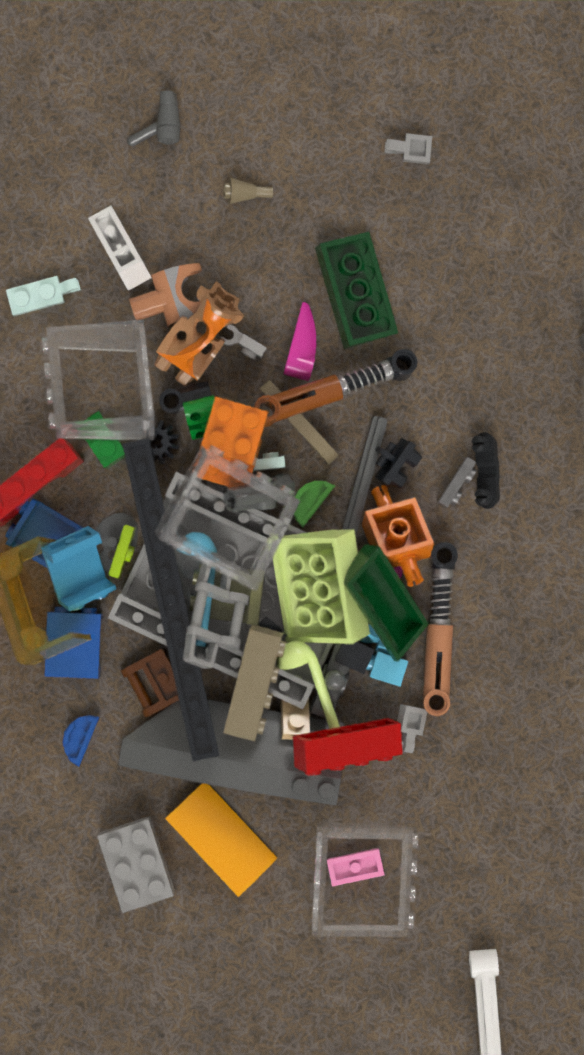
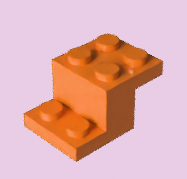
(236, 432)

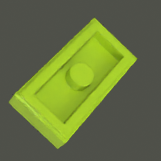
(123, 552)

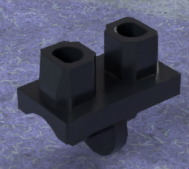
(393, 459)

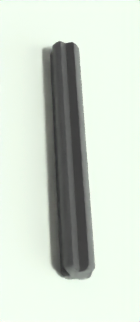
(364, 474)

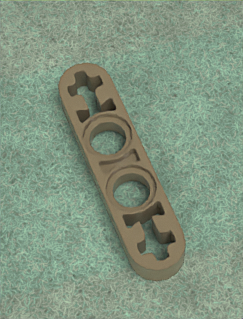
(305, 428)

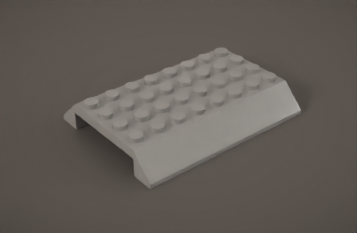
(239, 539)

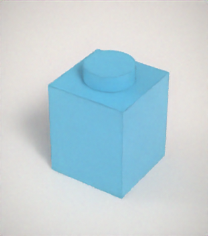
(386, 669)

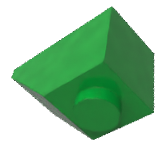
(107, 451)

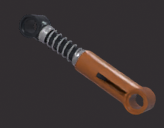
(335, 387)

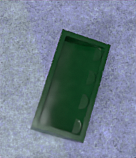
(384, 600)

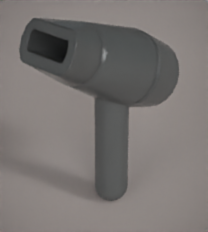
(167, 124)

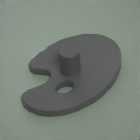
(110, 532)

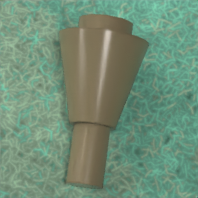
(240, 191)

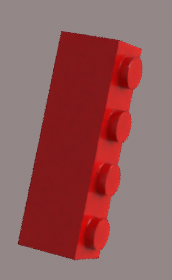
(347, 746)

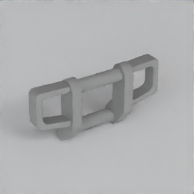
(214, 640)

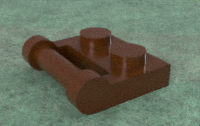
(161, 677)

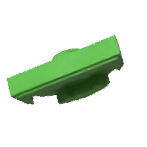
(311, 498)

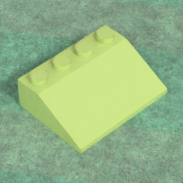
(312, 588)

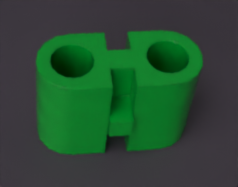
(197, 415)

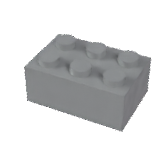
(136, 864)

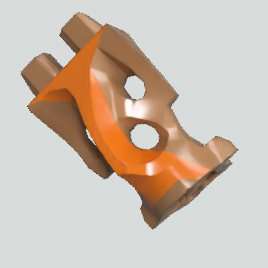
(216, 310)

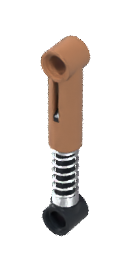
(439, 632)

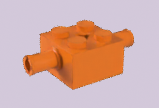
(399, 533)

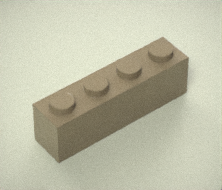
(253, 683)

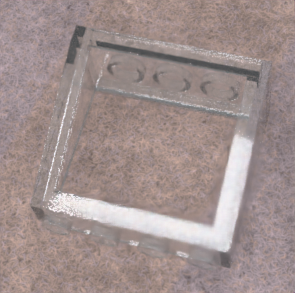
(109, 336)
(172, 517)
(351, 830)

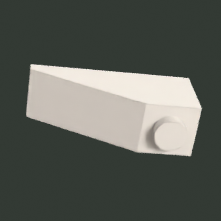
(119, 248)

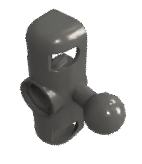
(335, 678)

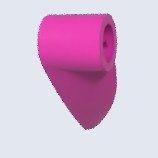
(303, 346)

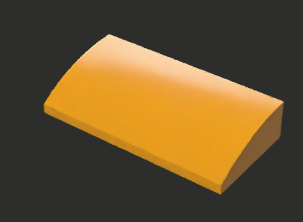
(221, 838)

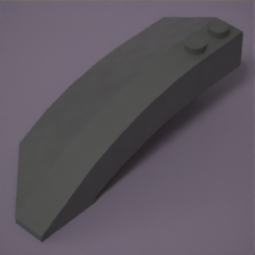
(243, 764)

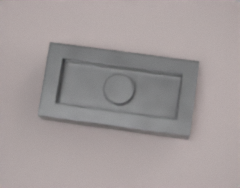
(464, 473)

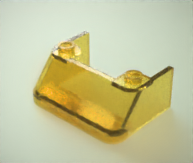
(28, 642)

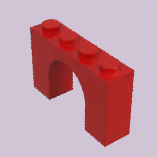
(53, 462)

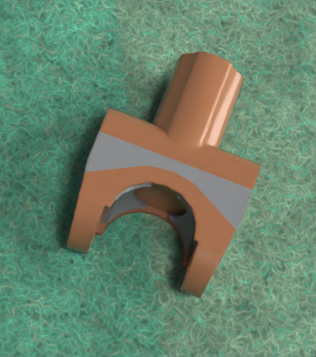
(167, 296)

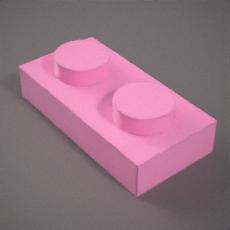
(355, 867)

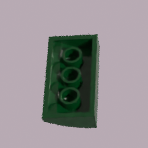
(356, 290)

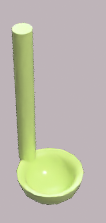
(298, 654)

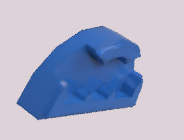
(78, 737)

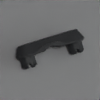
(488, 470)

